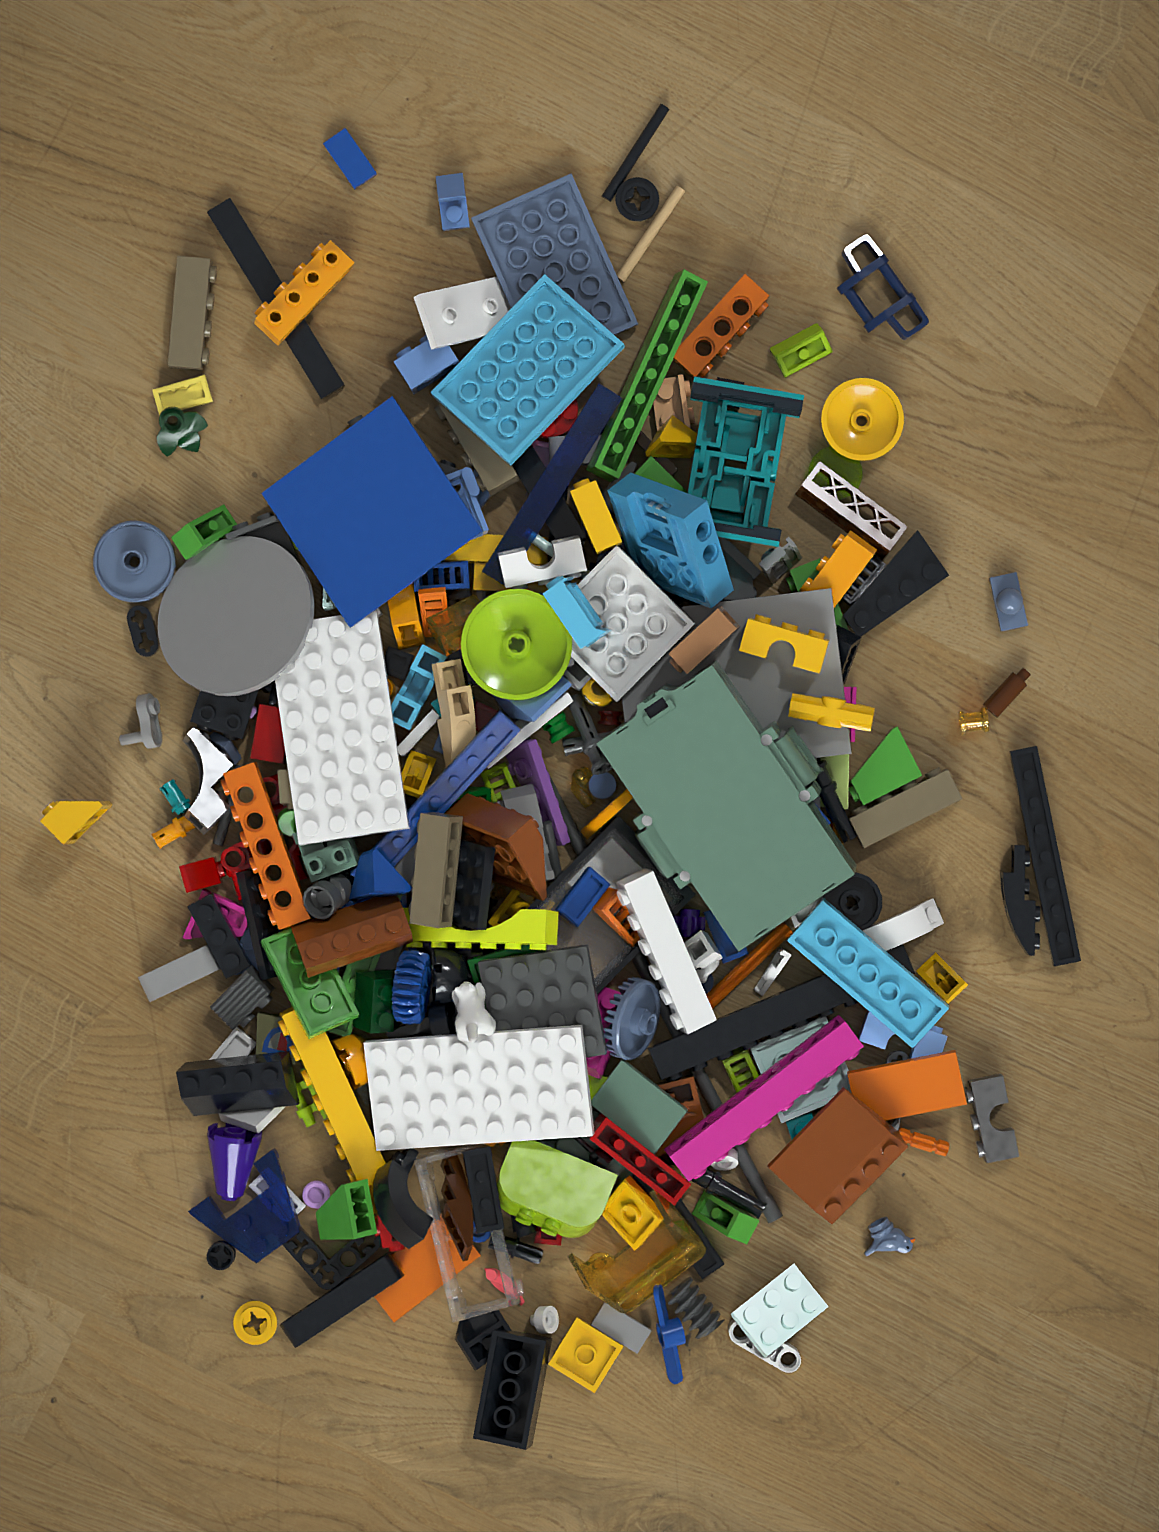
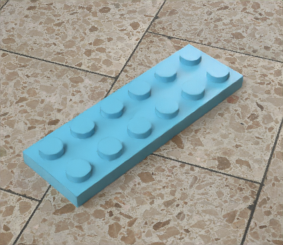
(868, 973)

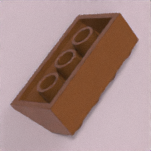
(352, 934)

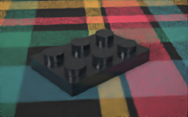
(473, 884)

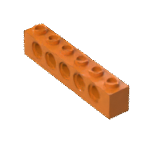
(250, 776)

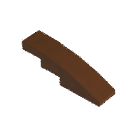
(458, 1205)

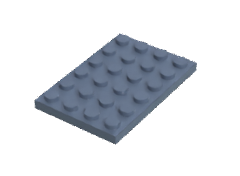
(554, 236)

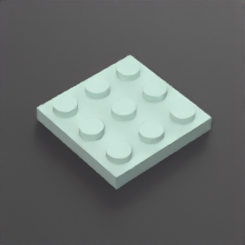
(772, 1050)

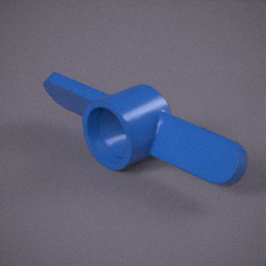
(670, 1335)

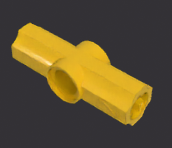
(831, 712)

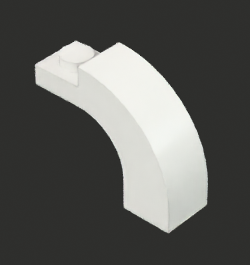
(906, 925)

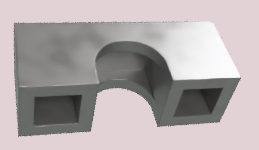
(985, 1095)

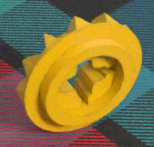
(250, 1334)

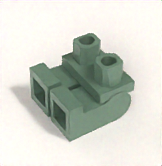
(328, 857)

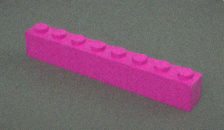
(764, 1098)

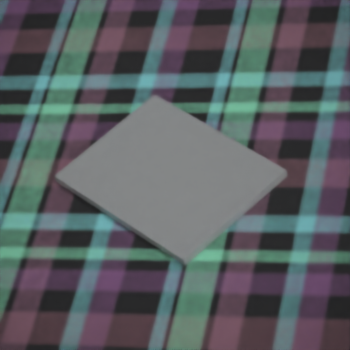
(768, 681)

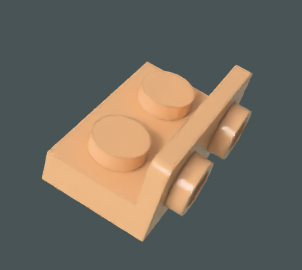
(672, 401)

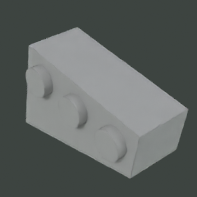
(525, 801)

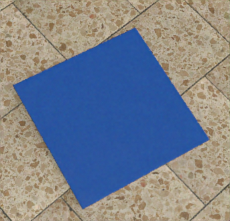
(371, 512)

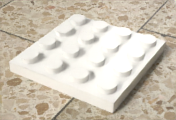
(641, 620)

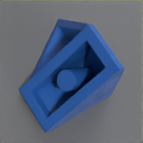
(377, 878)

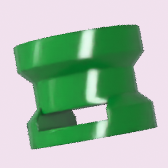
(558, 727)

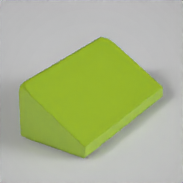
(801, 350)

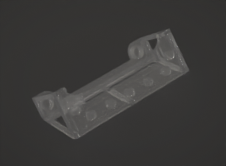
(456, 1301)

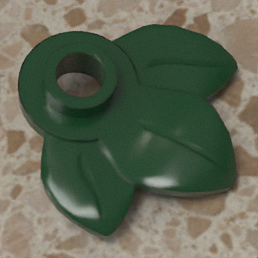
(181, 433)

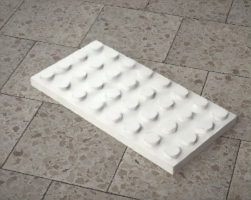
(341, 734)
(481, 1091)

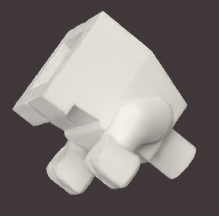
(703, 954)

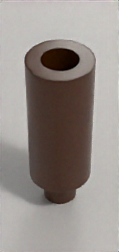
(1006, 692)

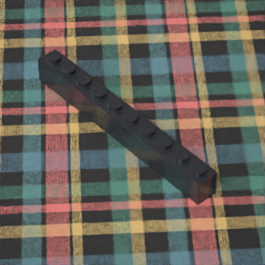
(753, 1022)

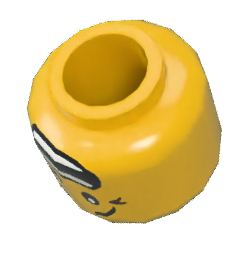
(595, 694)

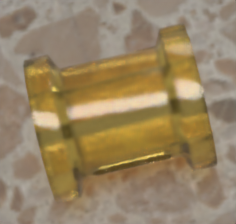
(973, 721)

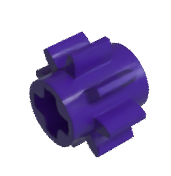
(689, 922)

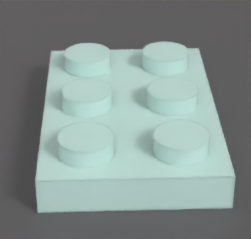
(779, 1310)

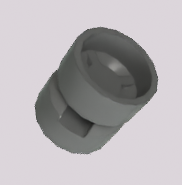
(327, 896)

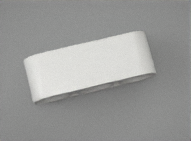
(774, 1357)

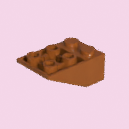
(686, 1093)

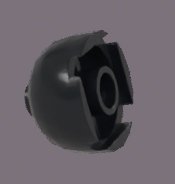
(448, 972)

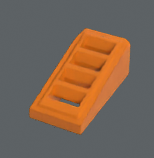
(431, 607)
(606, 907)

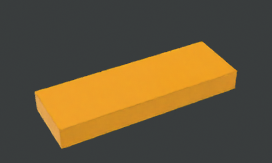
(606, 814)

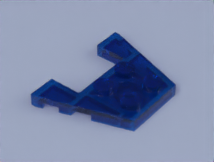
(261, 1223)

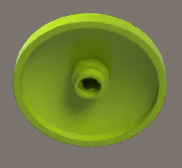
(515, 645)

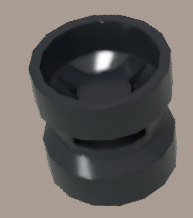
(219, 1259)

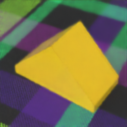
(673, 440)
(417, 773)
(941, 978)

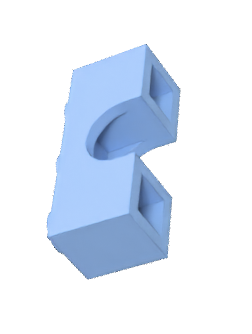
(878, 1034)

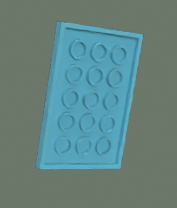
(527, 369)

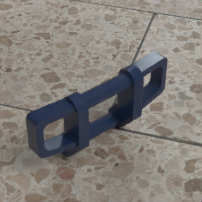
(887, 315)

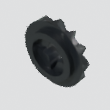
(645, 189)

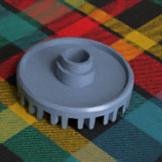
(113, 559)
(634, 1018)

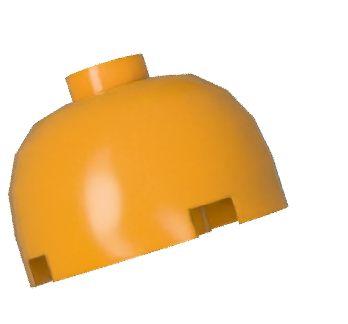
(352, 1058)

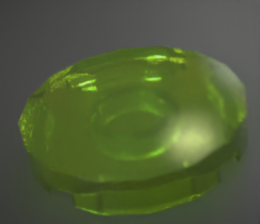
(846, 468)

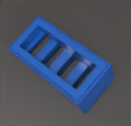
(418, 584)

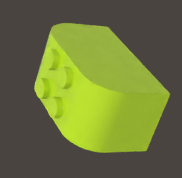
(552, 1189)

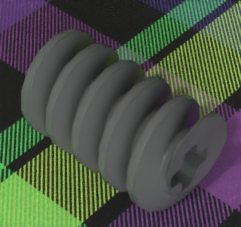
(694, 1308)

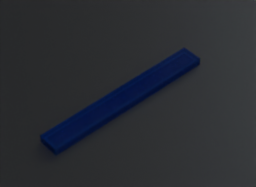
(556, 476)

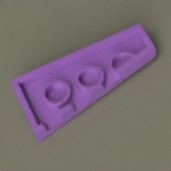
(529, 768)

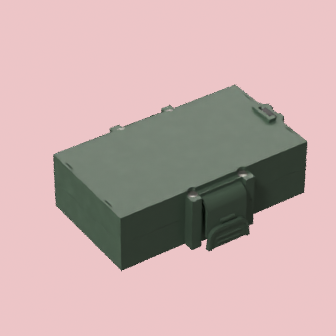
(727, 804)

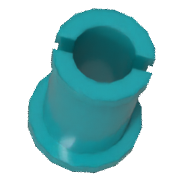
(175, 797)

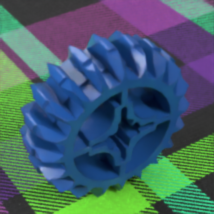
(411, 987)

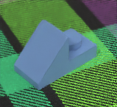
(452, 202)

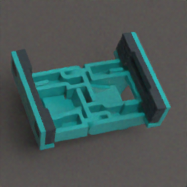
(737, 438)

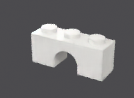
(566, 560)

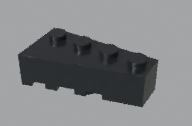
(899, 583)

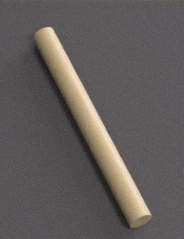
(650, 233)

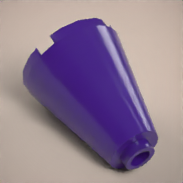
(232, 1158)

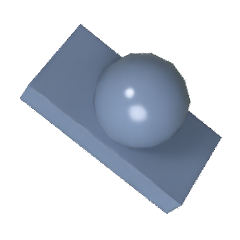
(1008, 601)

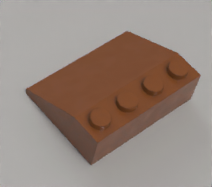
(517, 840)
(838, 1155)

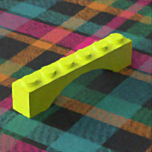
(526, 927)

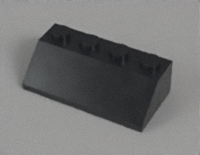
(238, 1083)
(512, 1388)

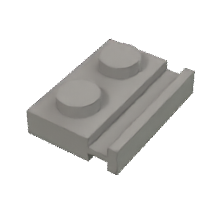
(778, 560)

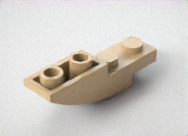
(456, 707)

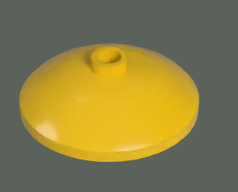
(873, 402)

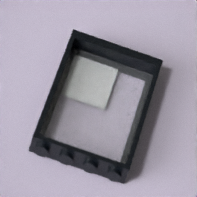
(614, 856)

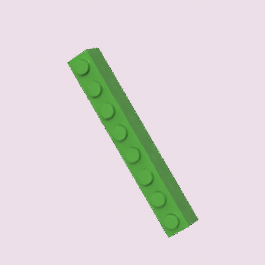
(647, 375)

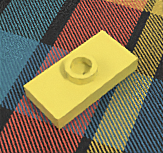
(183, 394)

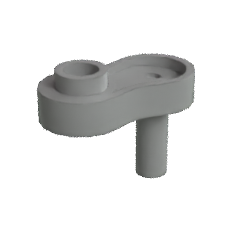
(150, 733)

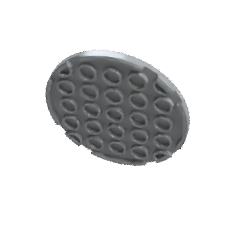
(235, 616)

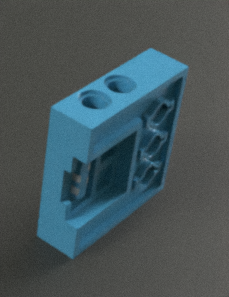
(671, 539)

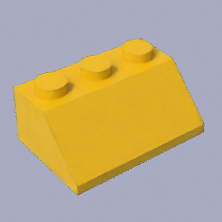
(72, 818)

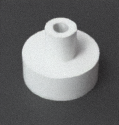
(728, 1162)
(545, 1319)

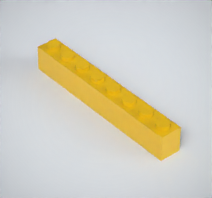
(336, 1099)

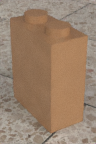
(703, 640)

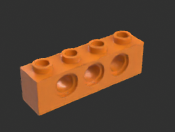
(743, 291)

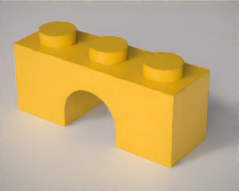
(809, 648)

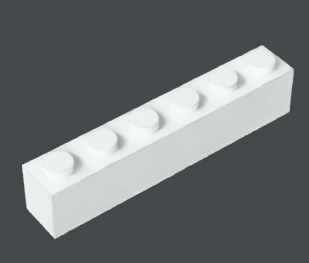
(666, 951)

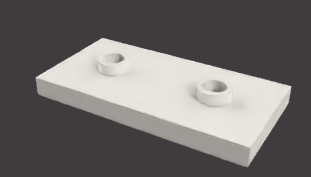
(461, 311)

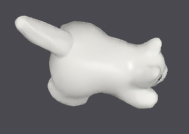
(472, 1015)

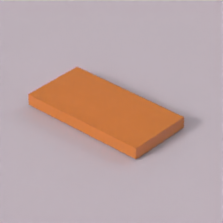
(910, 1085)
(420, 1276)

